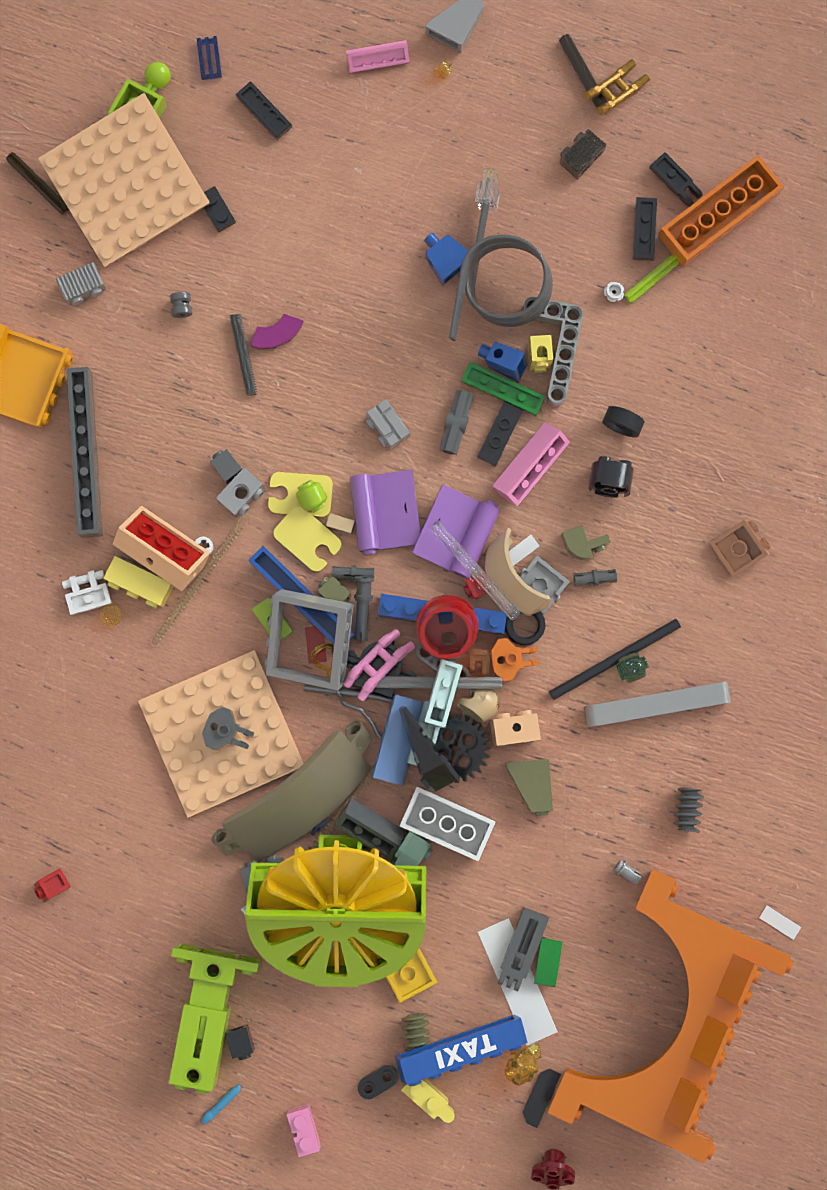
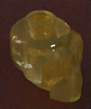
(523, 1064)

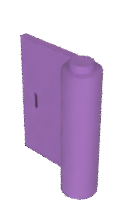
(381, 511)
(465, 520)

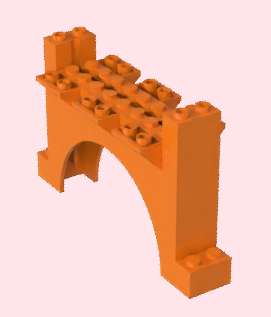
(667, 1093)

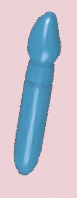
(209, 1115)

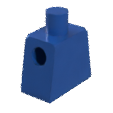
(444, 256)
(504, 360)

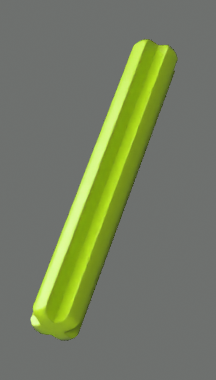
(651, 279)

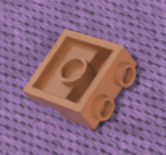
(740, 547)

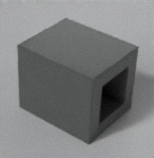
(225, 465)

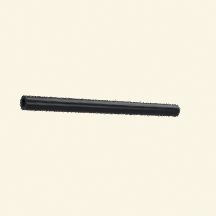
(613, 659)

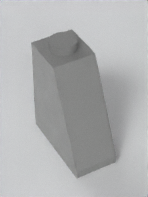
(456, 23)

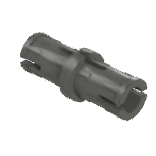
(350, 573)
(595, 577)

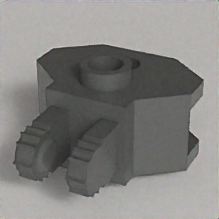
(226, 730)

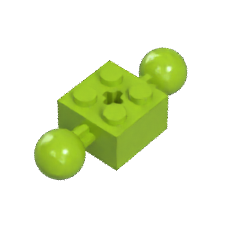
(157, 77)

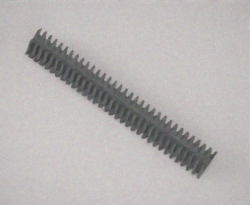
(242, 353)

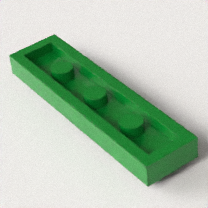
(502, 389)

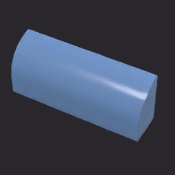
(394, 746)

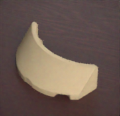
(502, 573)

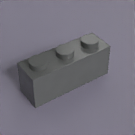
(370, 828)

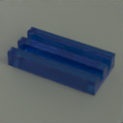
(207, 41)

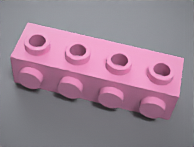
(531, 464)

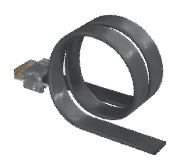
(488, 196)

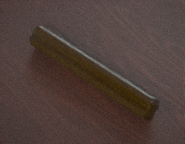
(580, 67)
(21, 167)

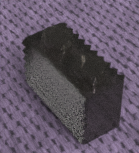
(582, 153)

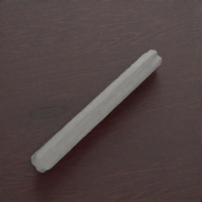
(428, 682)

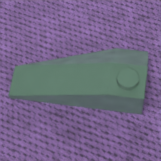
(411, 851)

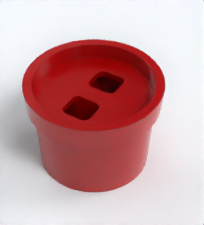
(464, 625)

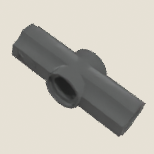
(456, 422)

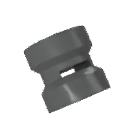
(181, 304)

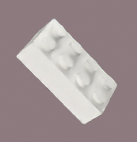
(447, 823)

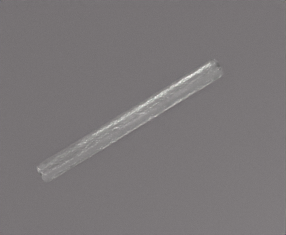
(475, 570)

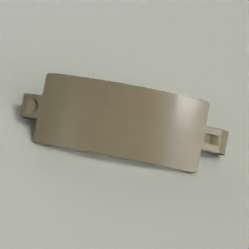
(301, 799)

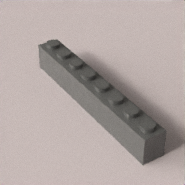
(84, 452)

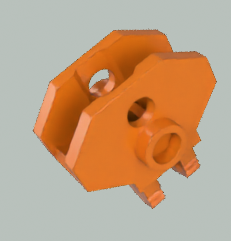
(512, 659)

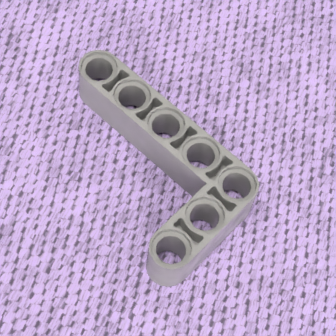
(563, 345)

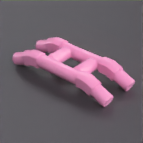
(376, 676)

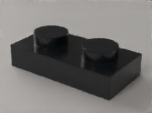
(218, 210)

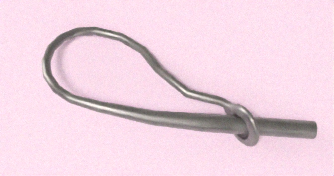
(347, 692)

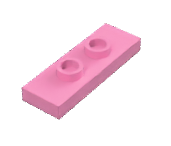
(377, 56)

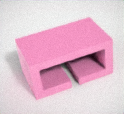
(305, 1131)

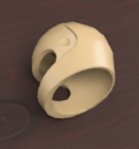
(481, 706)

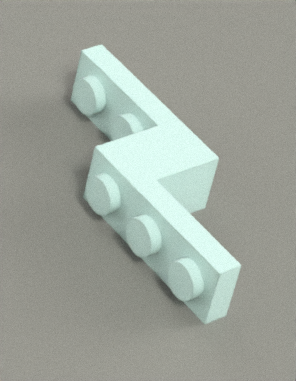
(437, 709)

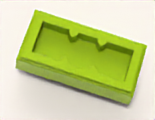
(264, 611)

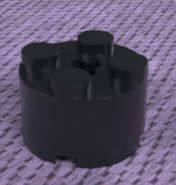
(611, 477)

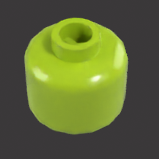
(311, 496)

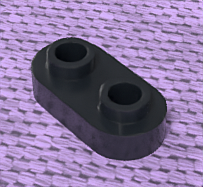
(377, 1082)

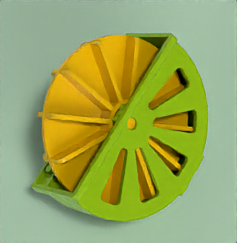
(336, 913)

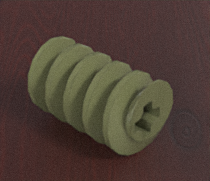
(416, 1030)

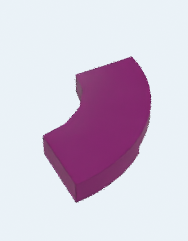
(278, 334)

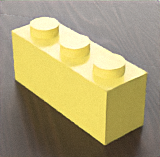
(138, 582)

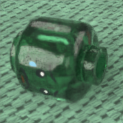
(632, 667)

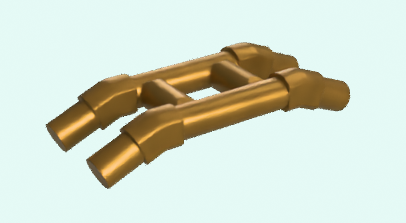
(616, 79)

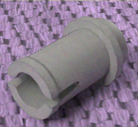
(627, 872)

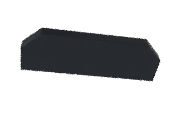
(540, 1096)

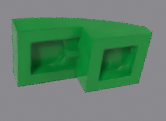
(548, 962)

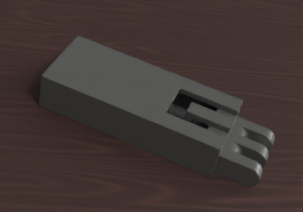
(526, 941)

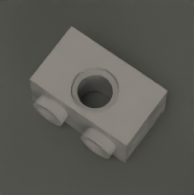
(246, 481)

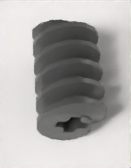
(688, 809)

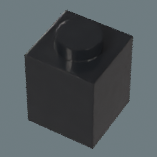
(240, 1042)

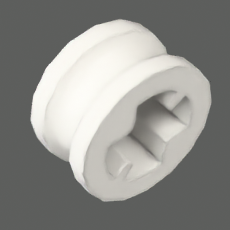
(208, 541)

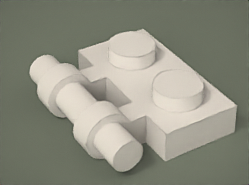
(89, 598)

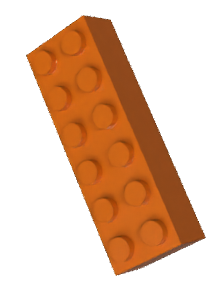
(720, 211)

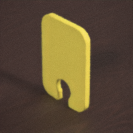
(291, 482)
(303, 534)

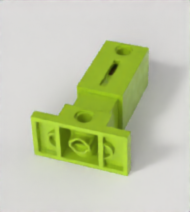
(205, 1015)

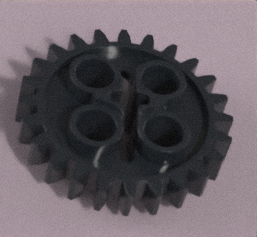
(474, 752)

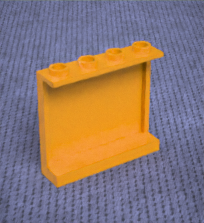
(30, 377)

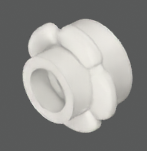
(619, 291)

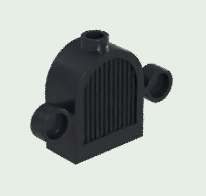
(377, 663)

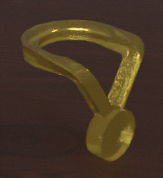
(315, 650)

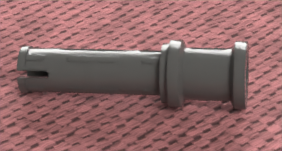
(363, 597)

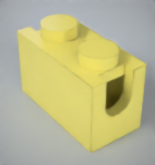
(540, 353)

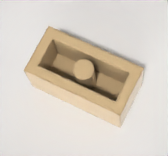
(340, 524)

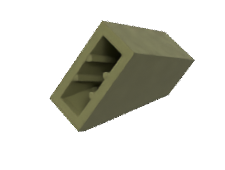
(533, 783)

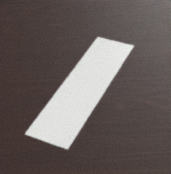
(528, 1001)

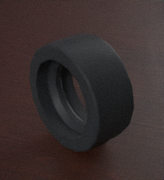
(623, 421)
(527, 640)

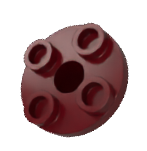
(553, 1170)

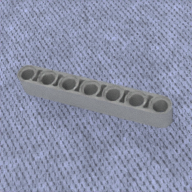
(657, 704)

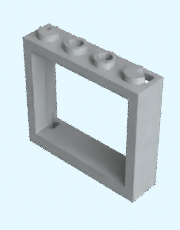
(341, 643)

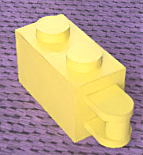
(430, 1100)

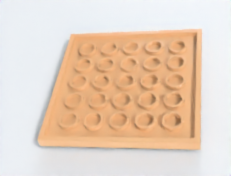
(124, 180)
(214, 776)

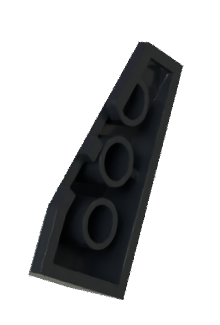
(432, 766)

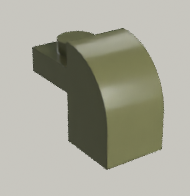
(578, 545)

